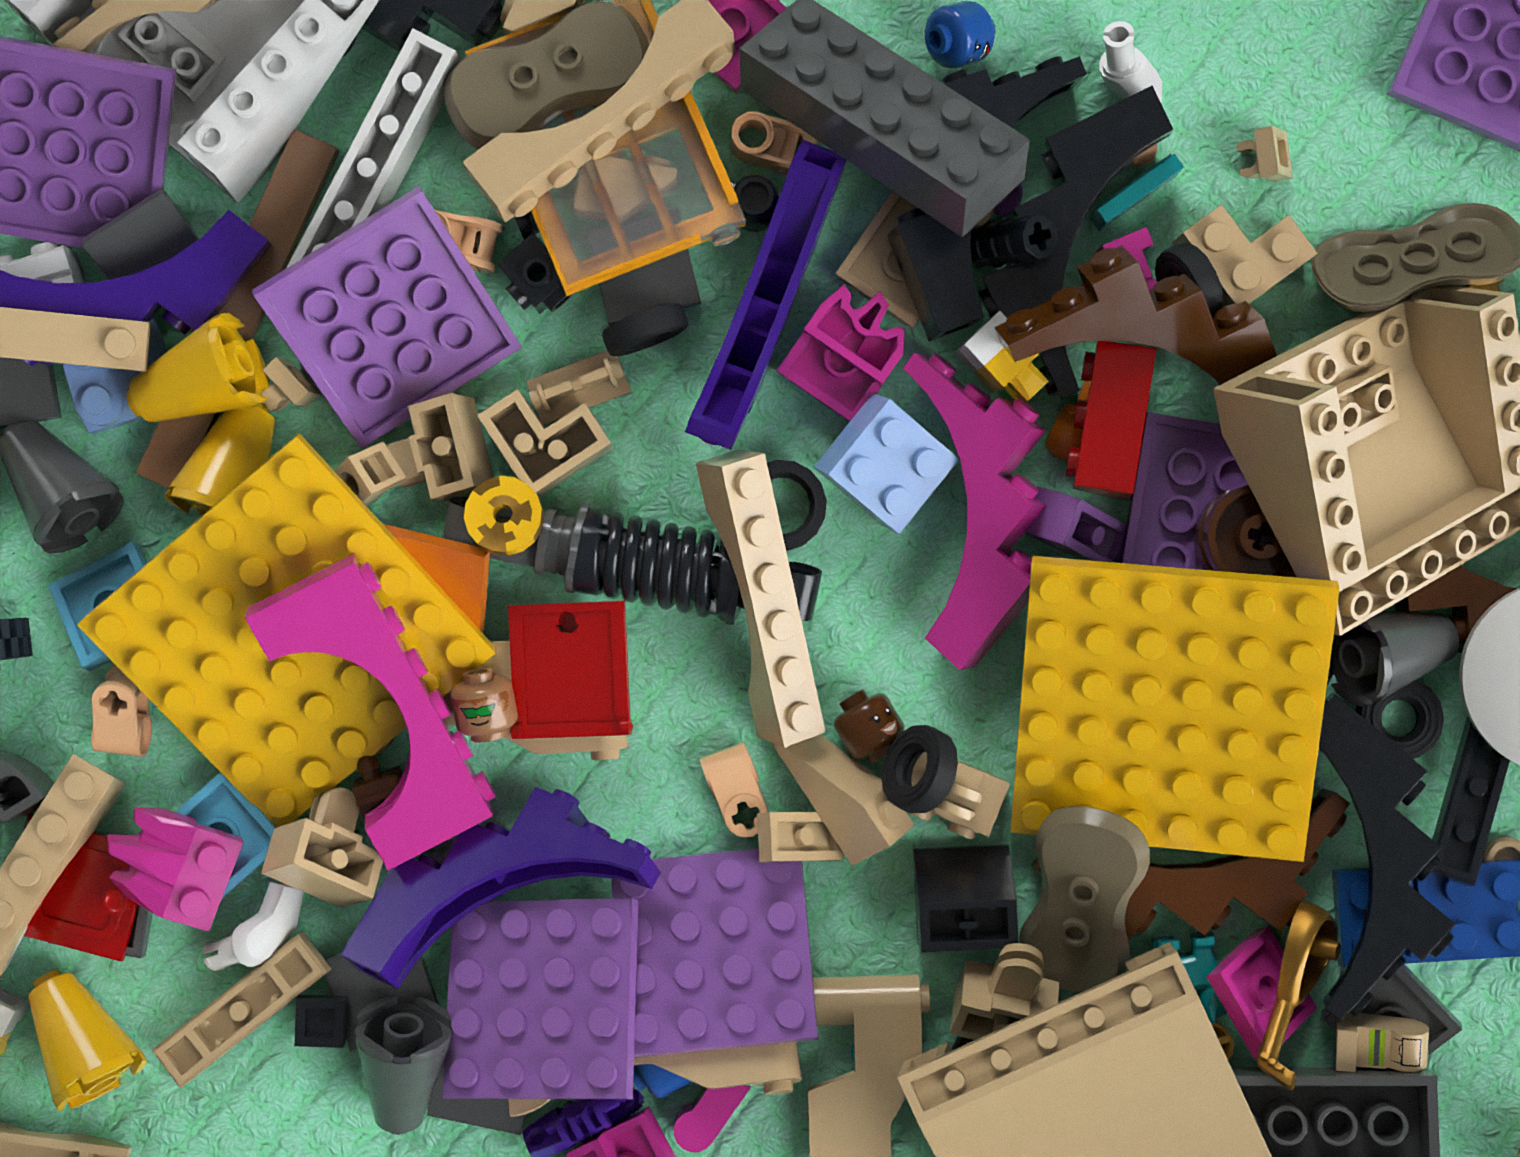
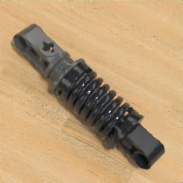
(616, 560)

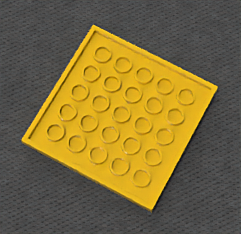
(1175, 702)
(303, 718)

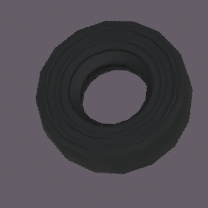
(1195, 264)
(645, 329)
(1428, 718)
(939, 771)

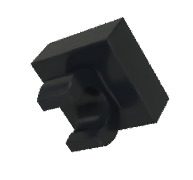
(321, 1021)

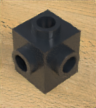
(523, 266)

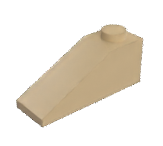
(845, 797)

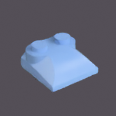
(101, 392)

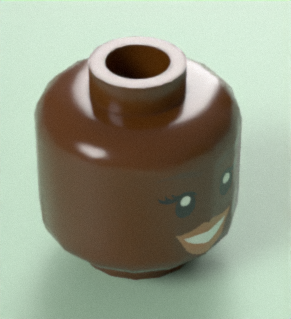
(868, 725)

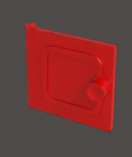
(572, 679)
(85, 906)

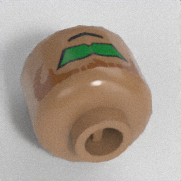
(484, 705)

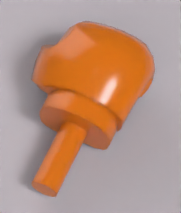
(1062, 433)

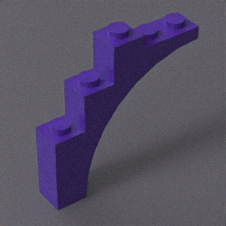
(188, 285)
(767, 296)
(427, 898)

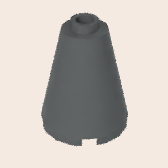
(56, 487)
(1390, 654)
(401, 1058)

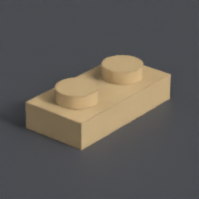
(795, 838)

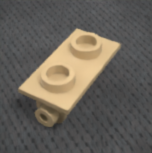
(585, 381)

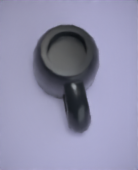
(757, 201)

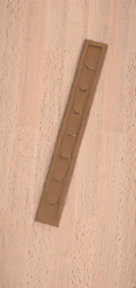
(281, 220)

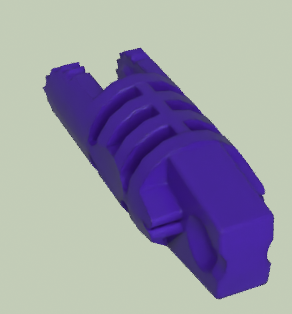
(576, 1122)

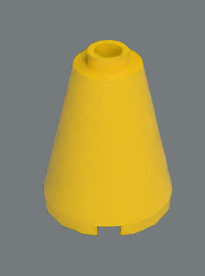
(201, 375)
(224, 458)
(79, 1041)

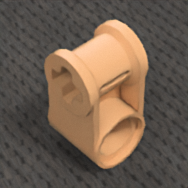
(779, 144)
(466, 234)
(120, 716)
(733, 781)

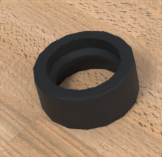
(816, 496)

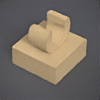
(1272, 155)
(287, 386)

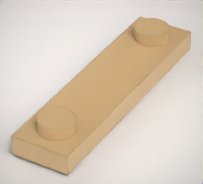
(74, 339)
(241, 1009)

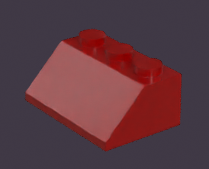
(1111, 419)

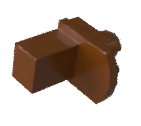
(374, 784)

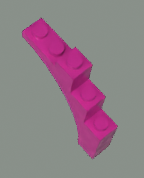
(1000, 508)

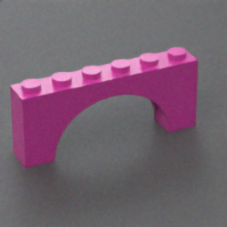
(344, 617)

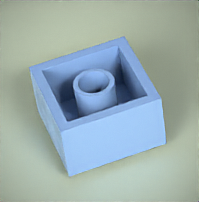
(886, 463)

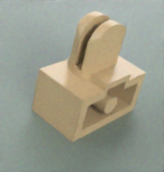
(446, 447)
(971, 802)
(324, 852)
(1001, 994)

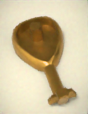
(1306, 954)

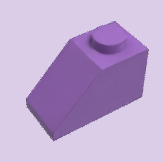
(1077, 528)

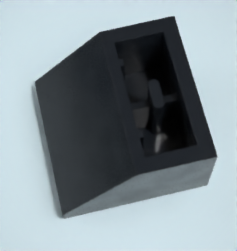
(964, 898)

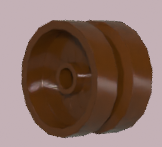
(1224, 542)

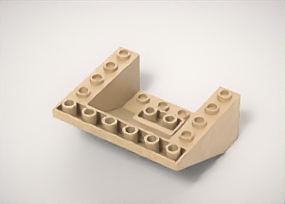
(1386, 444)
(1091, 1077)

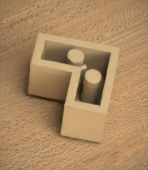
(1247, 267)
(543, 454)

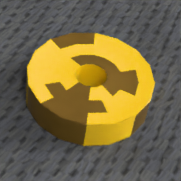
(500, 494)

